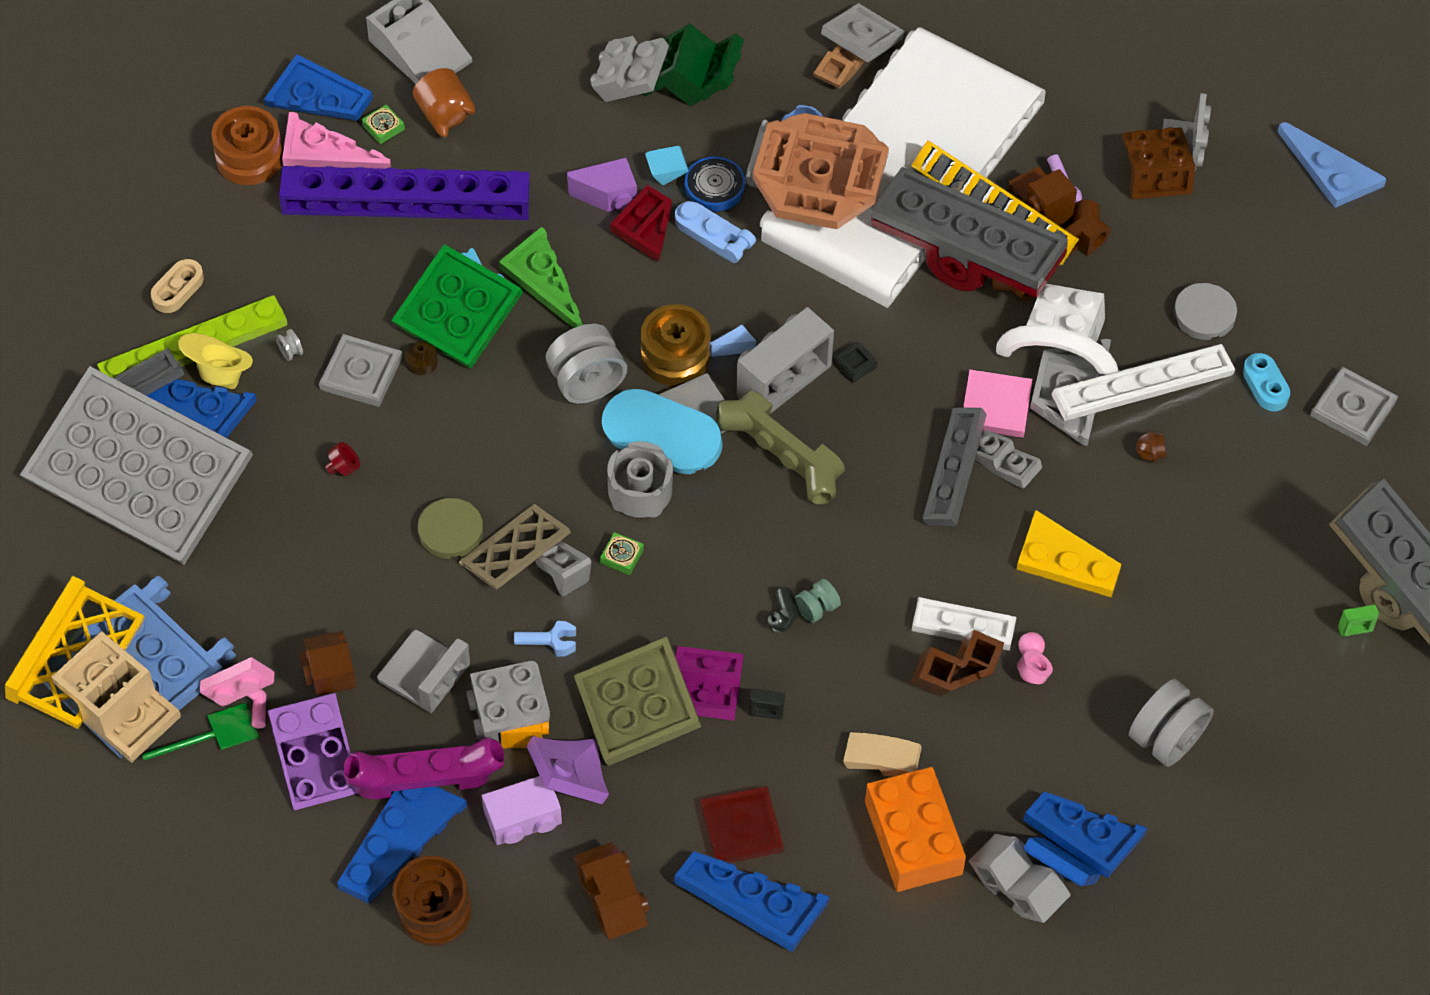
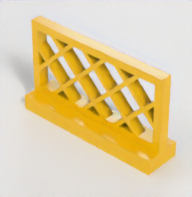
(49, 637)

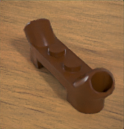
(1085, 226)

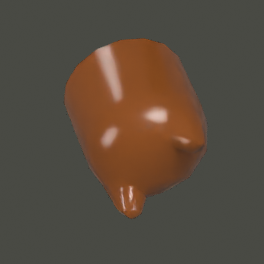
(443, 100)

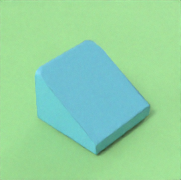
(667, 164)

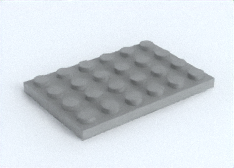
(137, 465)

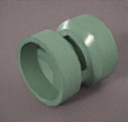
(817, 601)

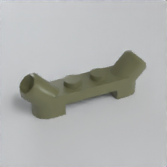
(753, 416)

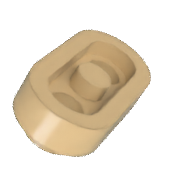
(174, 286)

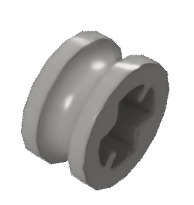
(289, 345)

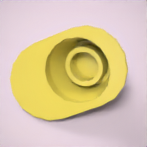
(215, 360)

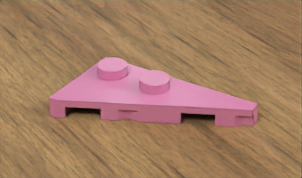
(319, 147)

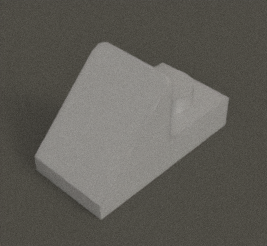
(566, 566)

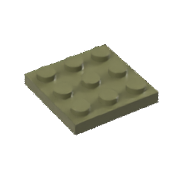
(637, 701)

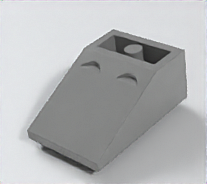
(416, 38)

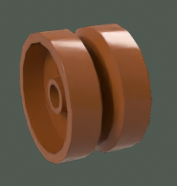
(247, 145)

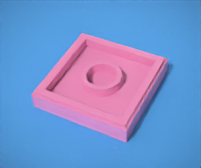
(1003, 400)

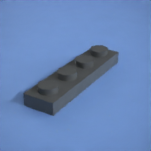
(954, 467)

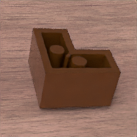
(1048, 194)

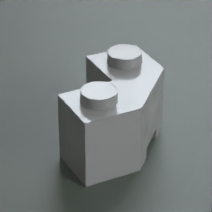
(1008, 869)

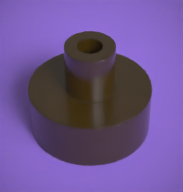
(421, 358)

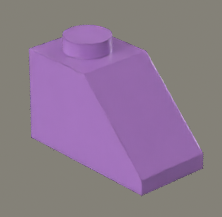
(604, 185)

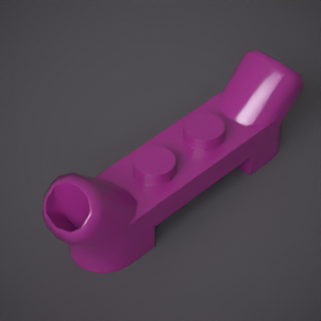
(464, 765)

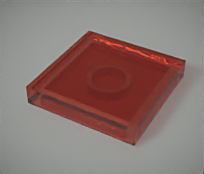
(742, 825)

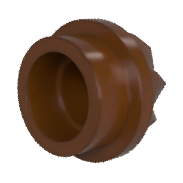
(1151, 446)

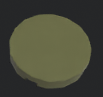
(450, 528)

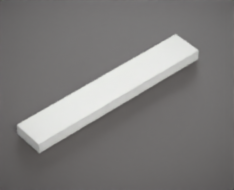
(1142, 382)

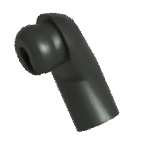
(786, 614)

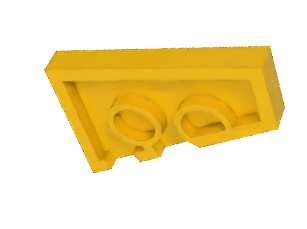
(1066, 558)

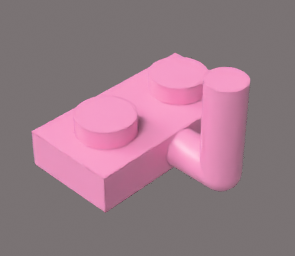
(240, 681)

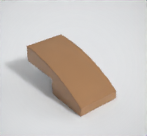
(838, 67)

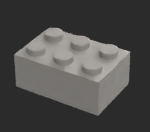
(786, 359)

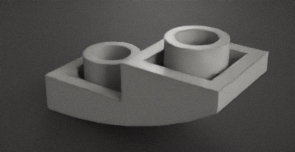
(1001, 458)

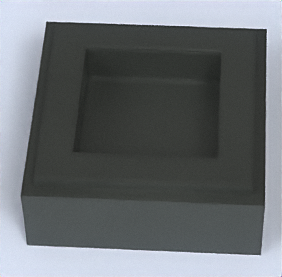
(855, 362)
(766, 704)

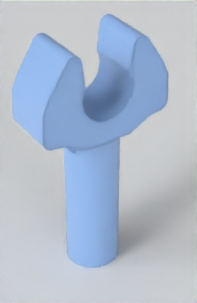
(550, 638)

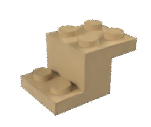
(116, 696)

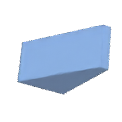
(732, 343)

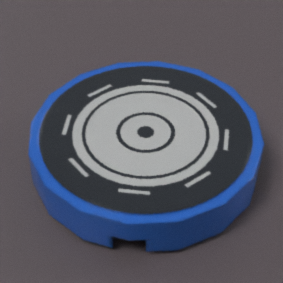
(715, 183)

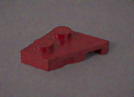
(644, 222)

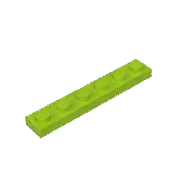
(229, 328)

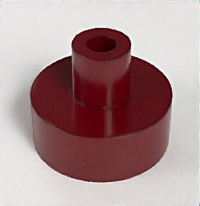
(342, 460)

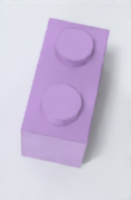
(521, 810)

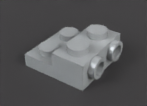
(628, 67)

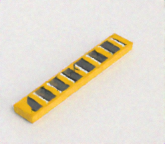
(952, 172)

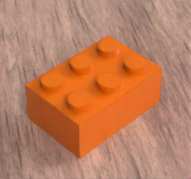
(915, 829)

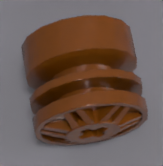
(430, 882)

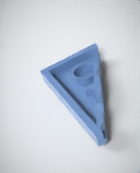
(1334, 172)

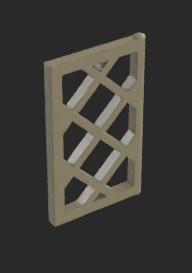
(514, 565)

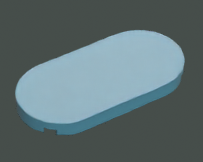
(683, 434)

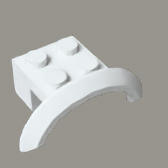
(1064, 320)

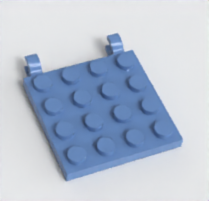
(159, 645)

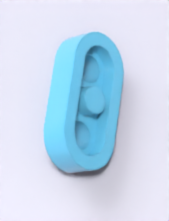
(1264, 379)

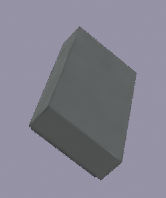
(152, 373)

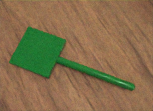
(228, 726)

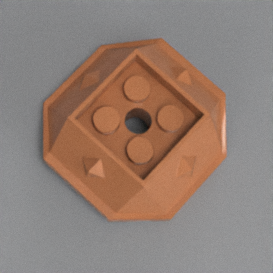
(819, 169)

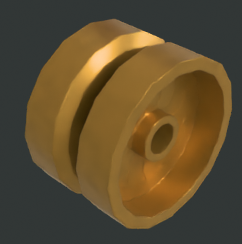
(675, 344)

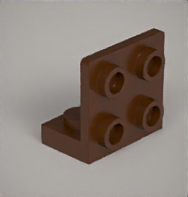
(1159, 163)

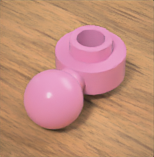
(1033, 664)

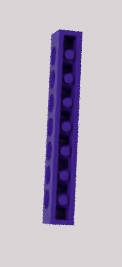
(405, 193)

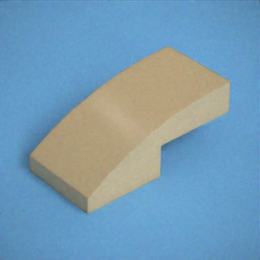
(881, 752)

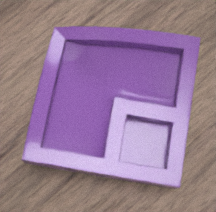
(570, 767)

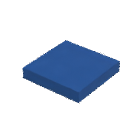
(1061, 861)

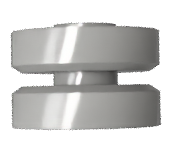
(586, 363)
(1171, 722)

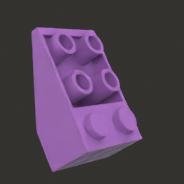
(312, 750)

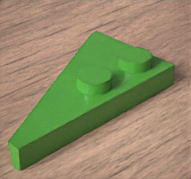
(536, 270)

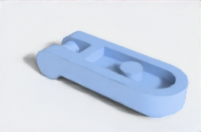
(713, 231)

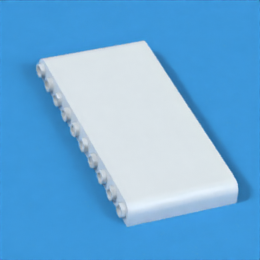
(922, 95)

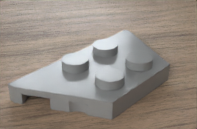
(1057, 370)

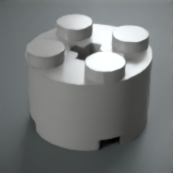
(640, 480)

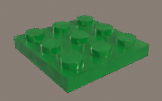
(457, 306)

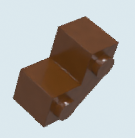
(328, 663)
(945, 673)
(612, 890)

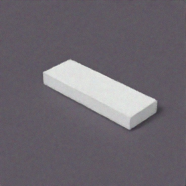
(956, 621)

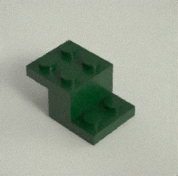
(697, 65)

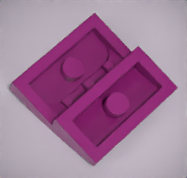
(711, 680)

